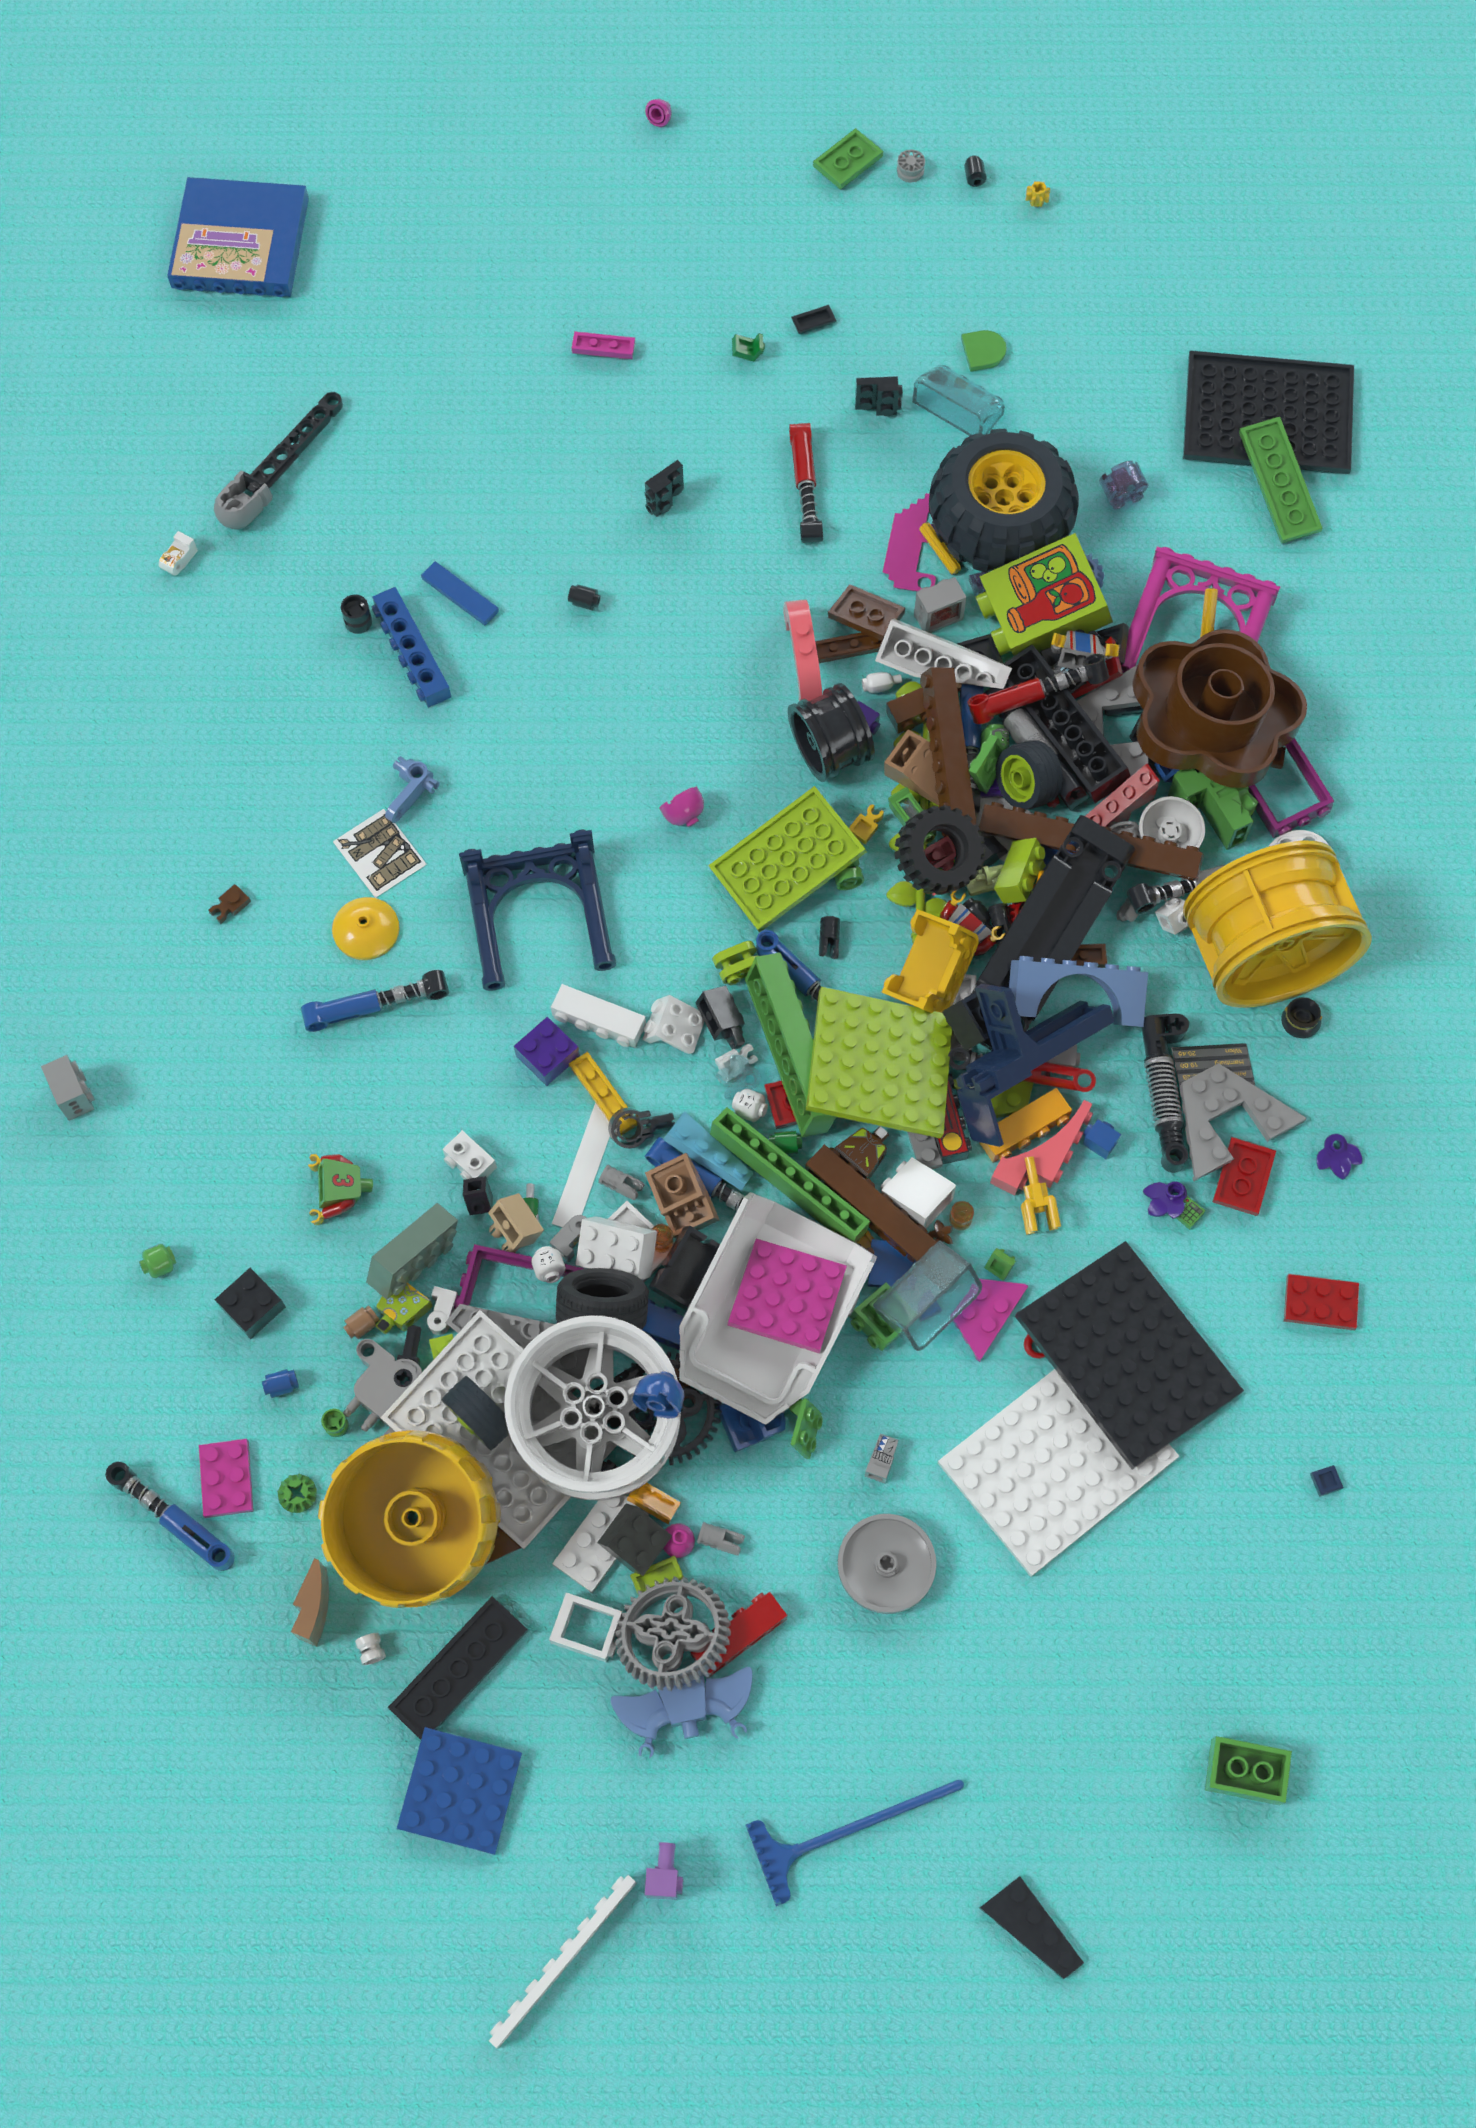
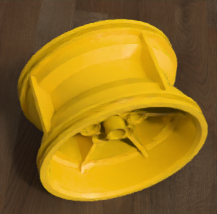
(1276, 924)

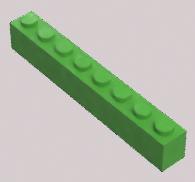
(788, 1176)

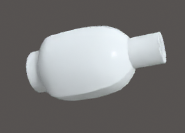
(880, 682)

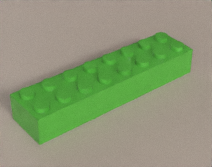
(786, 1035)

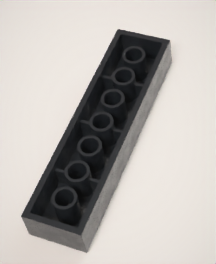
(1070, 729)

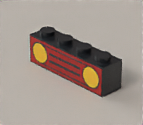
(953, 1144)

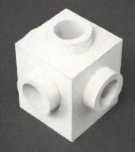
(1172, 916)

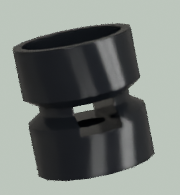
(356, 614)

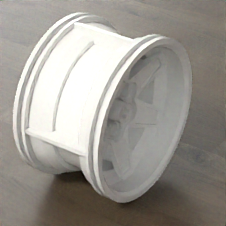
(535, 1367)

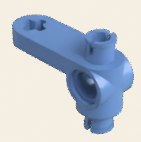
(413, 790)

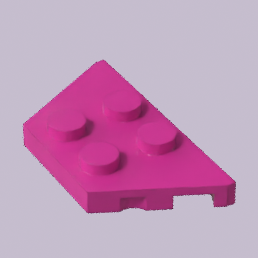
(988, 1314)

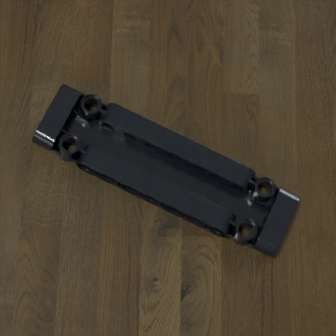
(1061, 905)

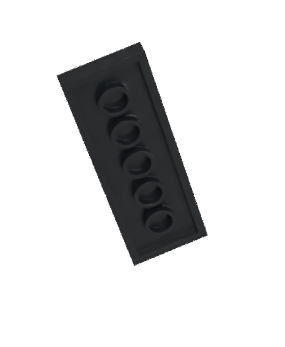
(458, 1668)

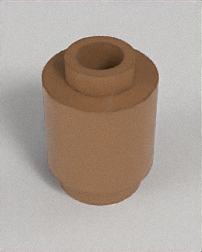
(361, 1322)

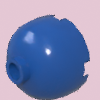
(659, 1393)

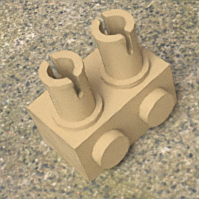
(514, 1222)

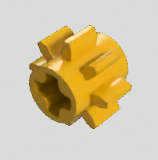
(1037, 194)

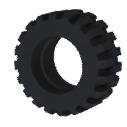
(966, 843)

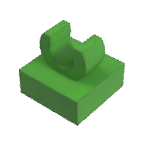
(1000, 1264)

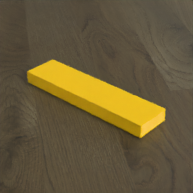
(600, 1089)

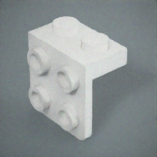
(674, 1024)

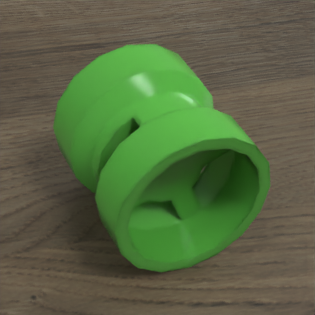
(331, 1419)

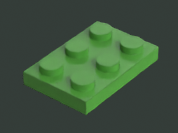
(848, 158)

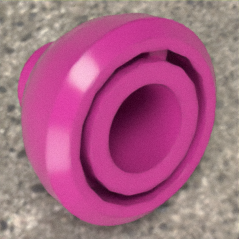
(658, 112)
(681, 1542)

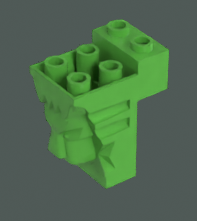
(1224, 807)

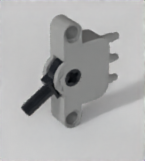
(381, 1381)

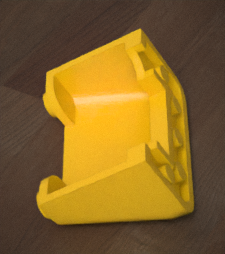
(933, 964)

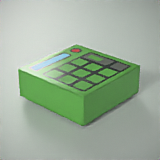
(1191, 1213)

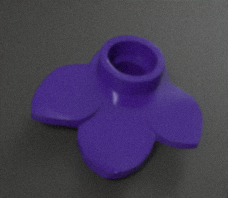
(1338, 1159)
(1163, 1201)

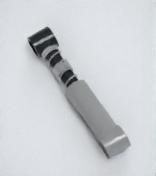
(1146, 897)

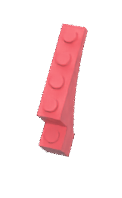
(1012, 1172)

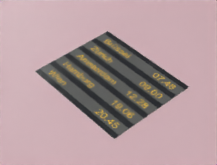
(1196, 1059)

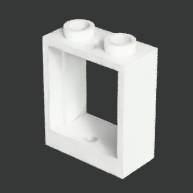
(564, 1617)

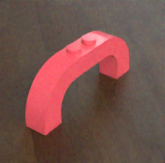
(799, 622)

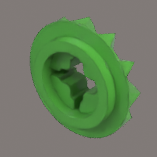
(297, 1504)

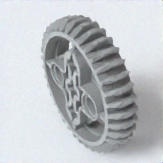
(673, 1633)

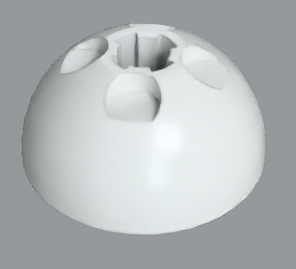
(1174, 818)

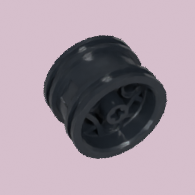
(831, 732)

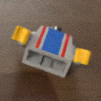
(1079, 645)

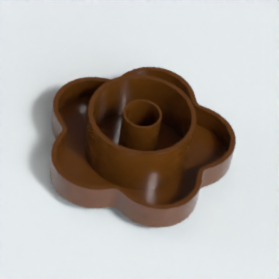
(1215, 707)

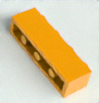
(1028, 1123)

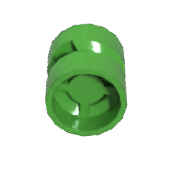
(850, 877)

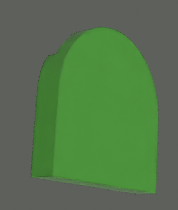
(983, 349)

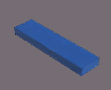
(459, 593)

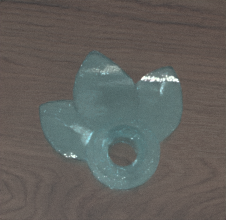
(734, 1076)

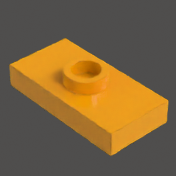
(654, 1502)

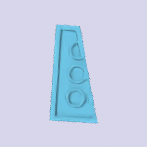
(706, 1150)

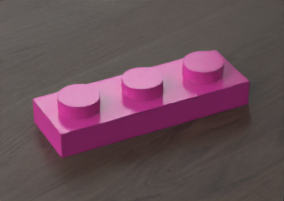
(603, 345)

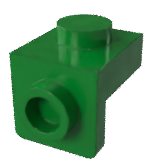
(747, 348)

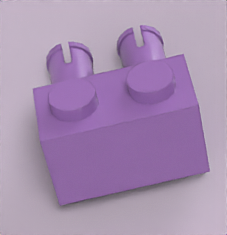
(664, 1880)

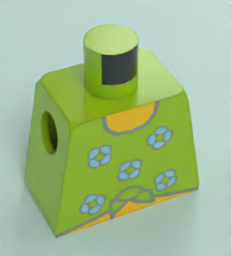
(402, 1309)

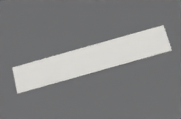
(583, 1168)

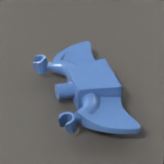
(685, 1707)

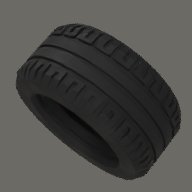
(602, 1294)

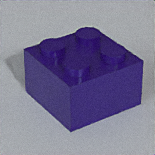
(546, 1051)

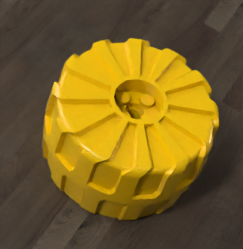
(369, 1527)

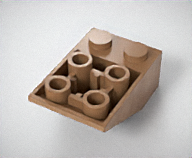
(912, 766)

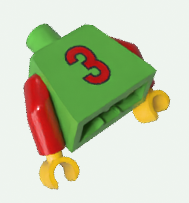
(337, 1185)

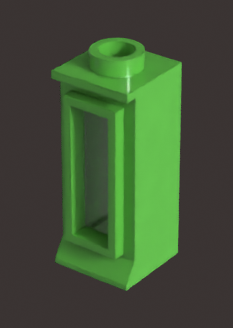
(904, 807)

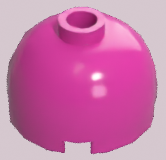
(684, 807)

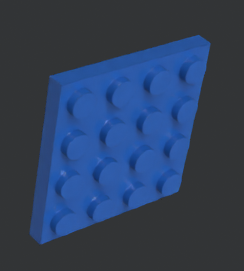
(459, 1790)

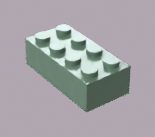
(412, 1251)

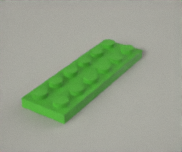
(1280, 480)

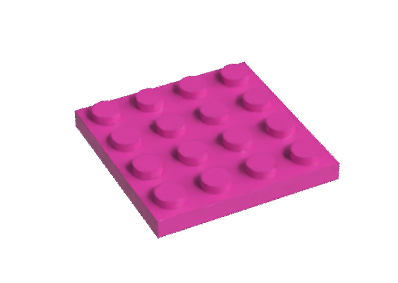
(787, 1295)

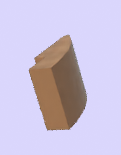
(681, 1195)
(313, 1604)

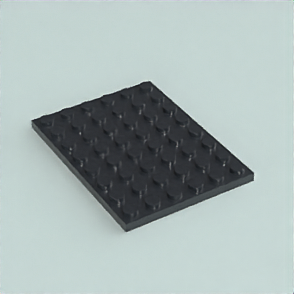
(1245, 390)
(1129, 1354)

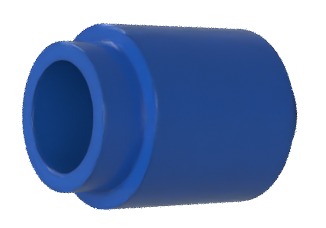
(280, 1383)

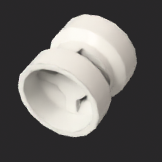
(370, 1649)

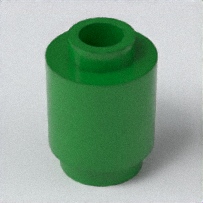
(787, 1141)

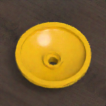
(368, 939)

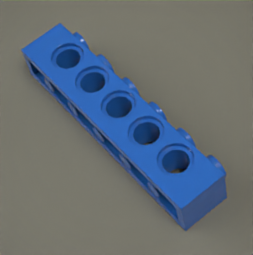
(391, 602)

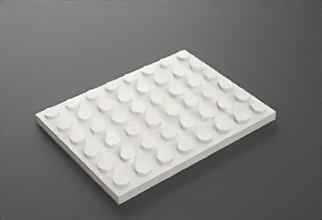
(487, 1358)
(1045, 1472)

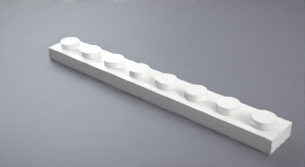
(554, 1968)

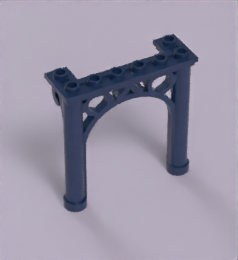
(476, 867)

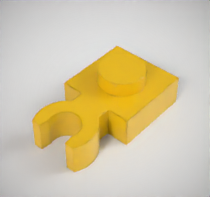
(866, 826)

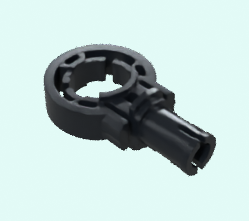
(642, 1132)

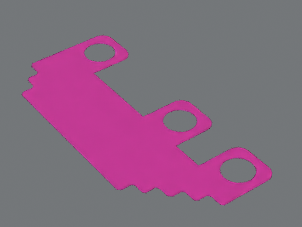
(906, 545)

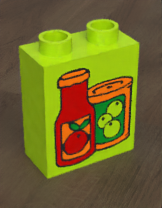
(1043, 596)

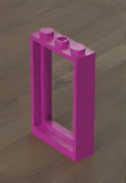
(1305, 816)
(474, 1261)

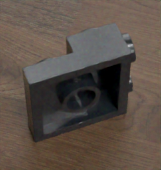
(879, 394)
(663, 487)

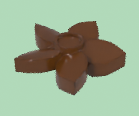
(941, 1232)

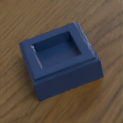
(1326, 1480)

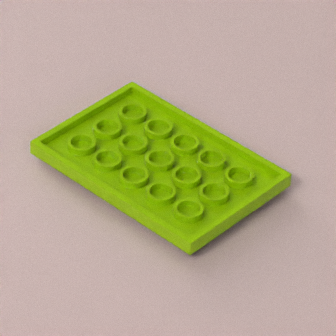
(787, 859)

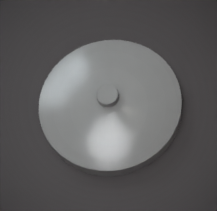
(886, 1563)

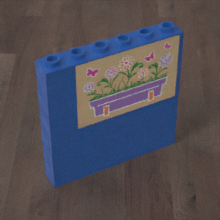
(238, 237)

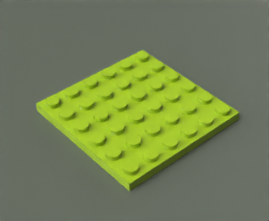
(879, 1063)

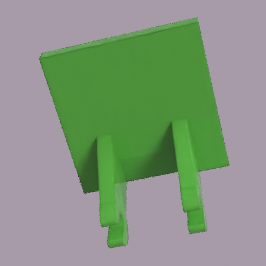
(806, 1427)

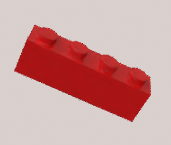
(748, 1628)

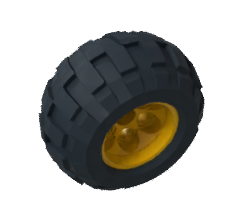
(994, 523)

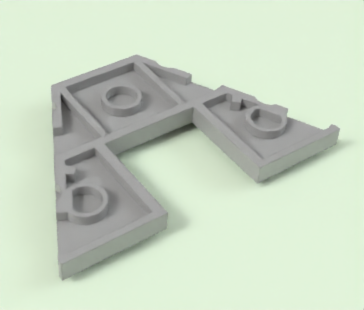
(1110, 696)
(1216, 1093)

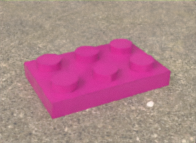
(225, 1478)

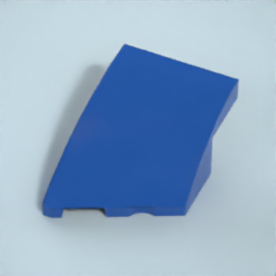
(746, 1431)

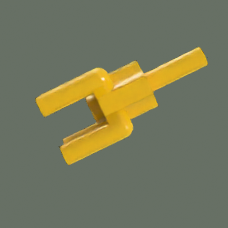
(1038, 1201)

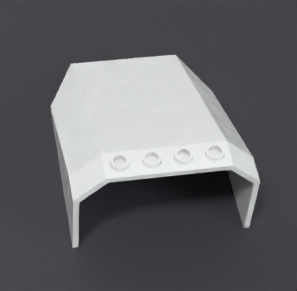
(743, 1367)

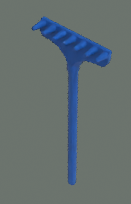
(778, 1857)

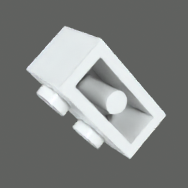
(468, 1157)

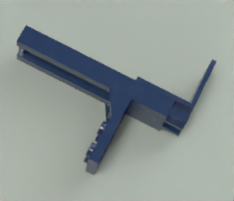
(1017, 1053)

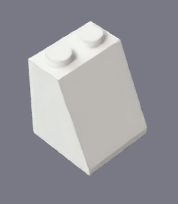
(919, 1191)

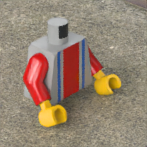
(963, 917)

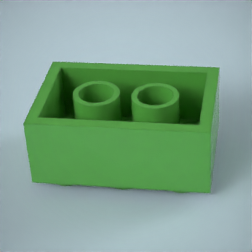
(1248, 1770)

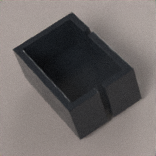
(684, 1267)

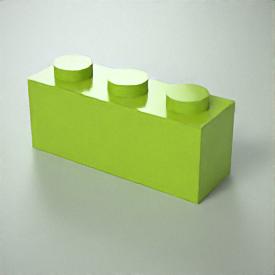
(1020, 870)

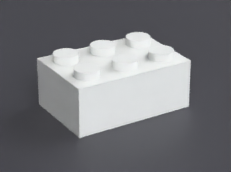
(616, 1246)

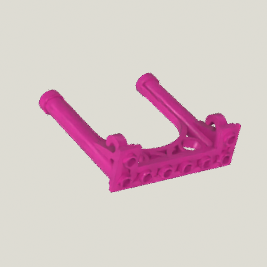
(1167, 563)

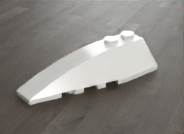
(917, 651)

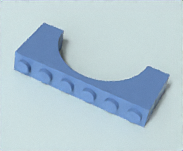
(1124, 987)

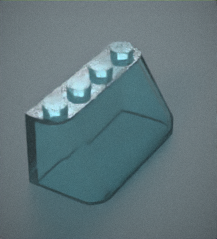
(957, 400)
(929, 1296)

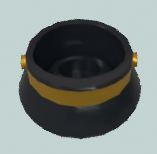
(1302, 1018)

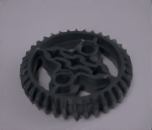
(685, 1412)

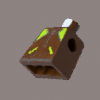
(864, 1150)

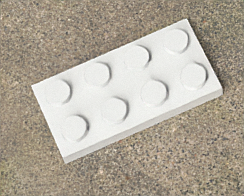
(582, 1555)

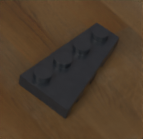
(1028, 1922)

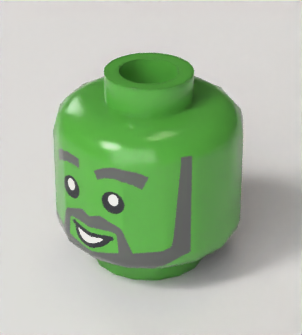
(996, 730)

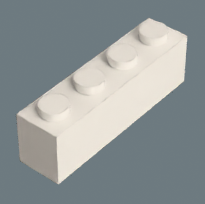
(598, 1016)

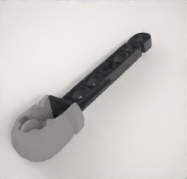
(236, 508)

